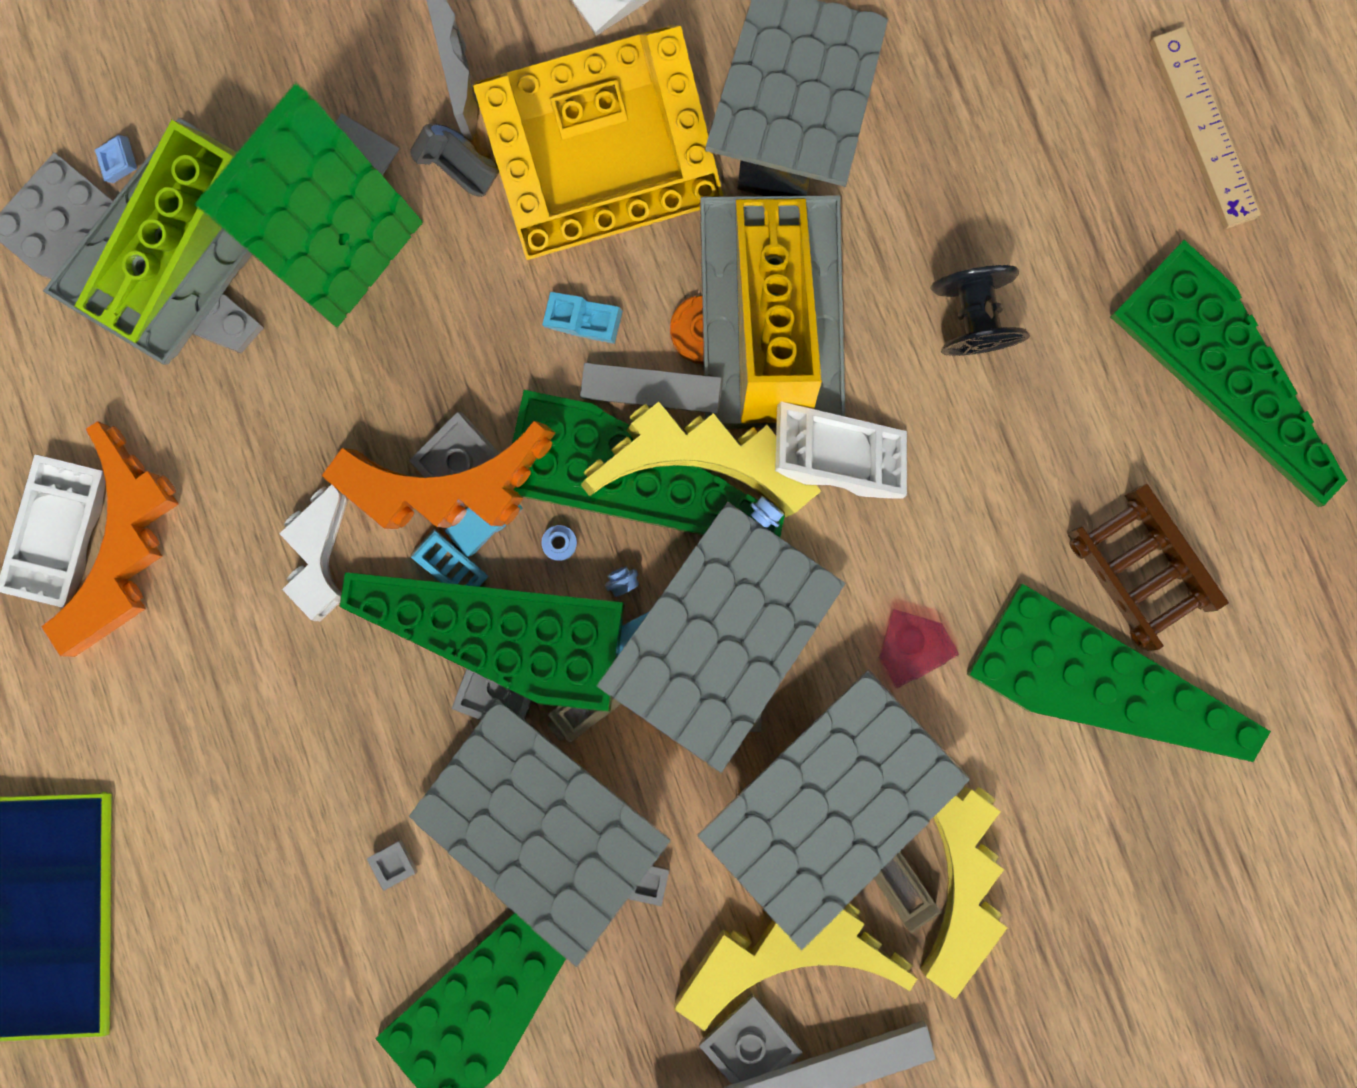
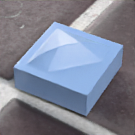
(116, 159)

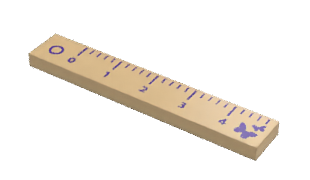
(1204, 128)

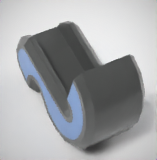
(455, 157)

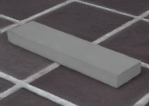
(651, 386)

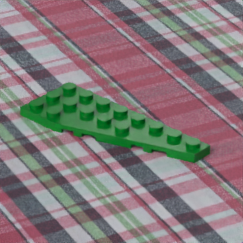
(1211, 344)
(659, 496)
(525, 641)
(1082, 675)
(476, 1012)

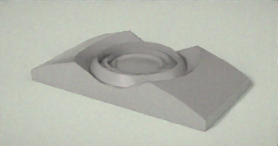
(455, 66)

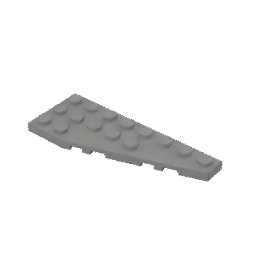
(56, 214)

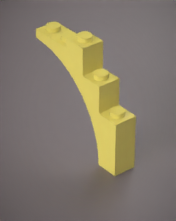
(707, 445)
(967, 928)
(734, 966)

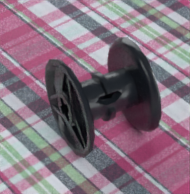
(974, 290)

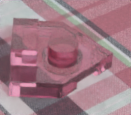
(914, 647)

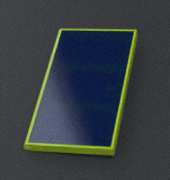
(55, 916)

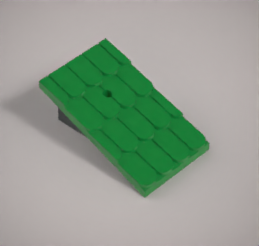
(311, 207)

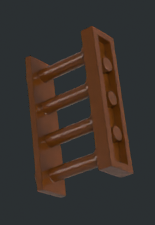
(1182, 565)

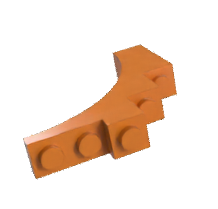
(442, 500)
(126, 549)

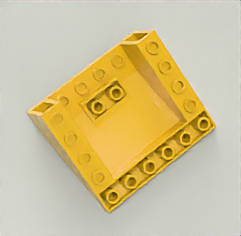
(599, 140)

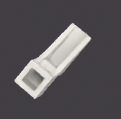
(313, 537)

